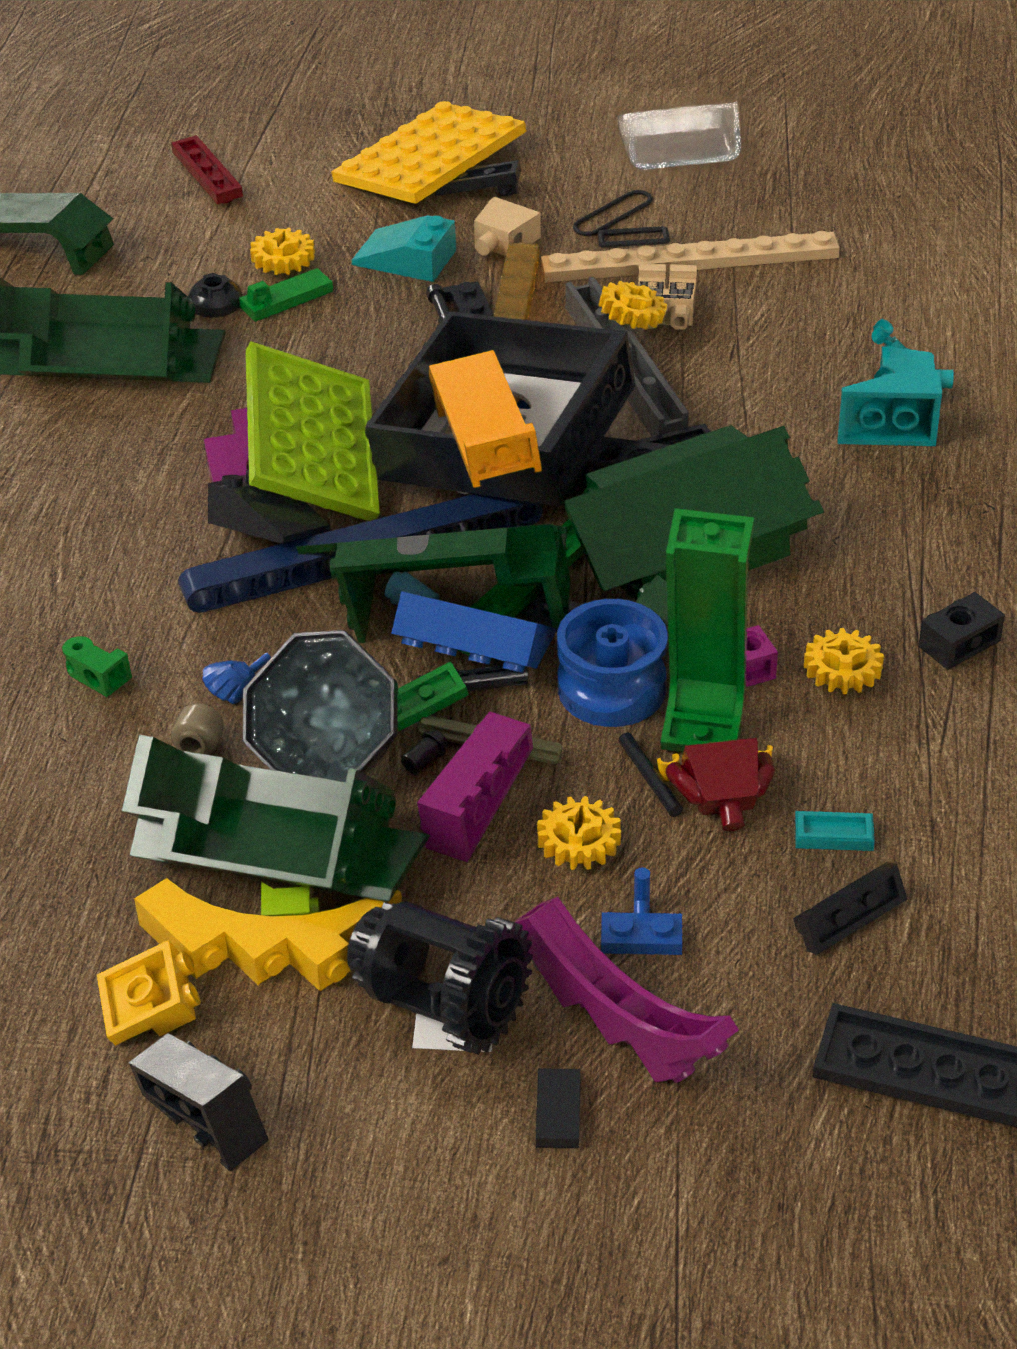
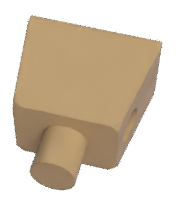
(504, 224)

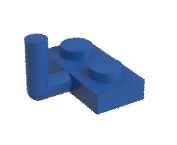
(641, 930)

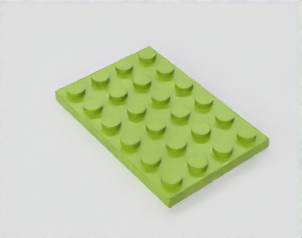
(310, 432)

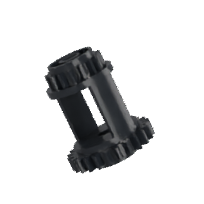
(479, 984)

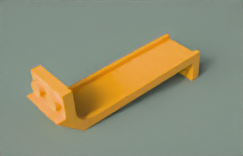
(483, 417)

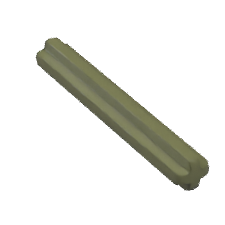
(459, 732)

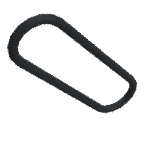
(589, 233)

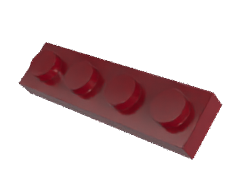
(207, 169)

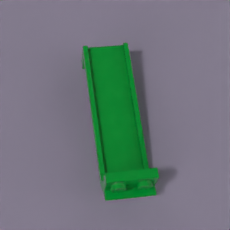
(706, 627)

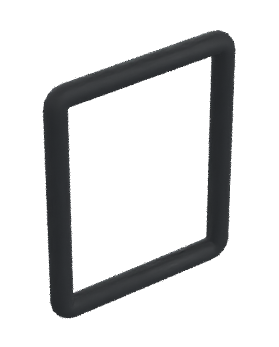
(665, 240)

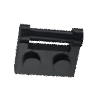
(465, 298)

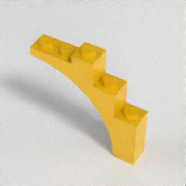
(255, 943)

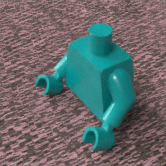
(897, 357)

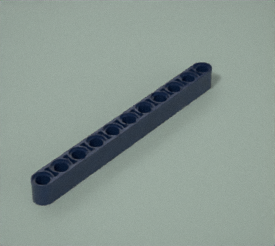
(283, 569)

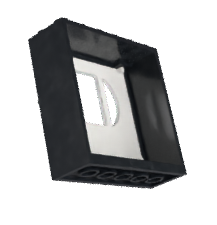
(564, 373)

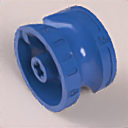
(612, 662)

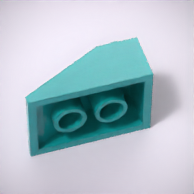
(410, 248)
(892, 410)

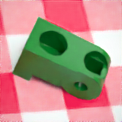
(95, 666)

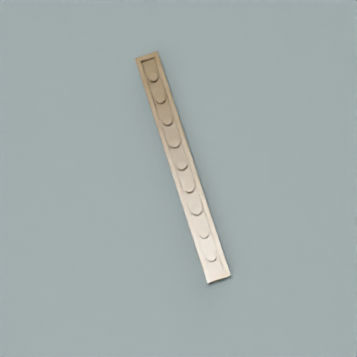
(703, 254)

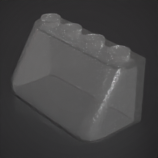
(681, 135)

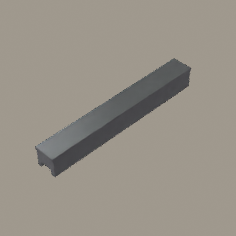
(652, 396)

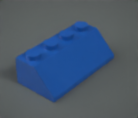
(472, 631)

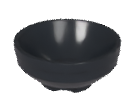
(215, 296)

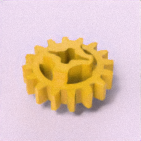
(282, 251)
(632, 305)
(843, 661)
(579, 833)

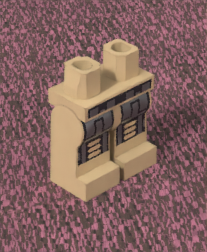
(679, 296)

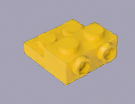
(148, 993)

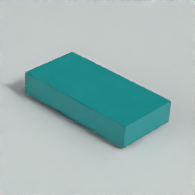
(834, 830)

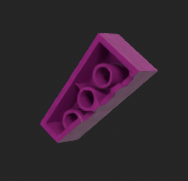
(474, 785)

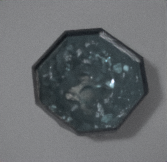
(320, 707)

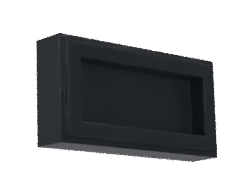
(558, 1108)

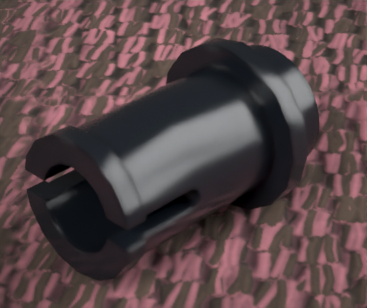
(430, 746)

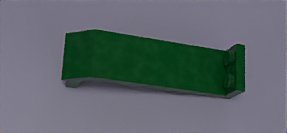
(67, 217)

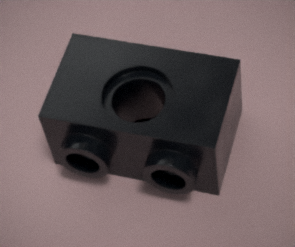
(961, 630)

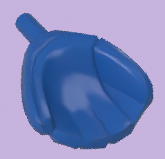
(229, 678)

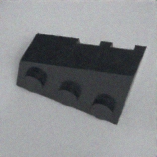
(204, 1095)

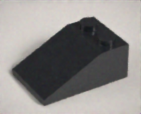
(261, 512)

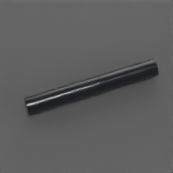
(650, 774)

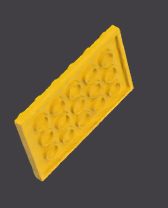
(428, 152)

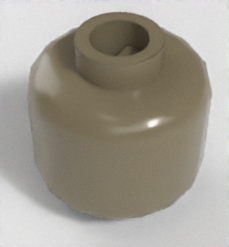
(197, 729)

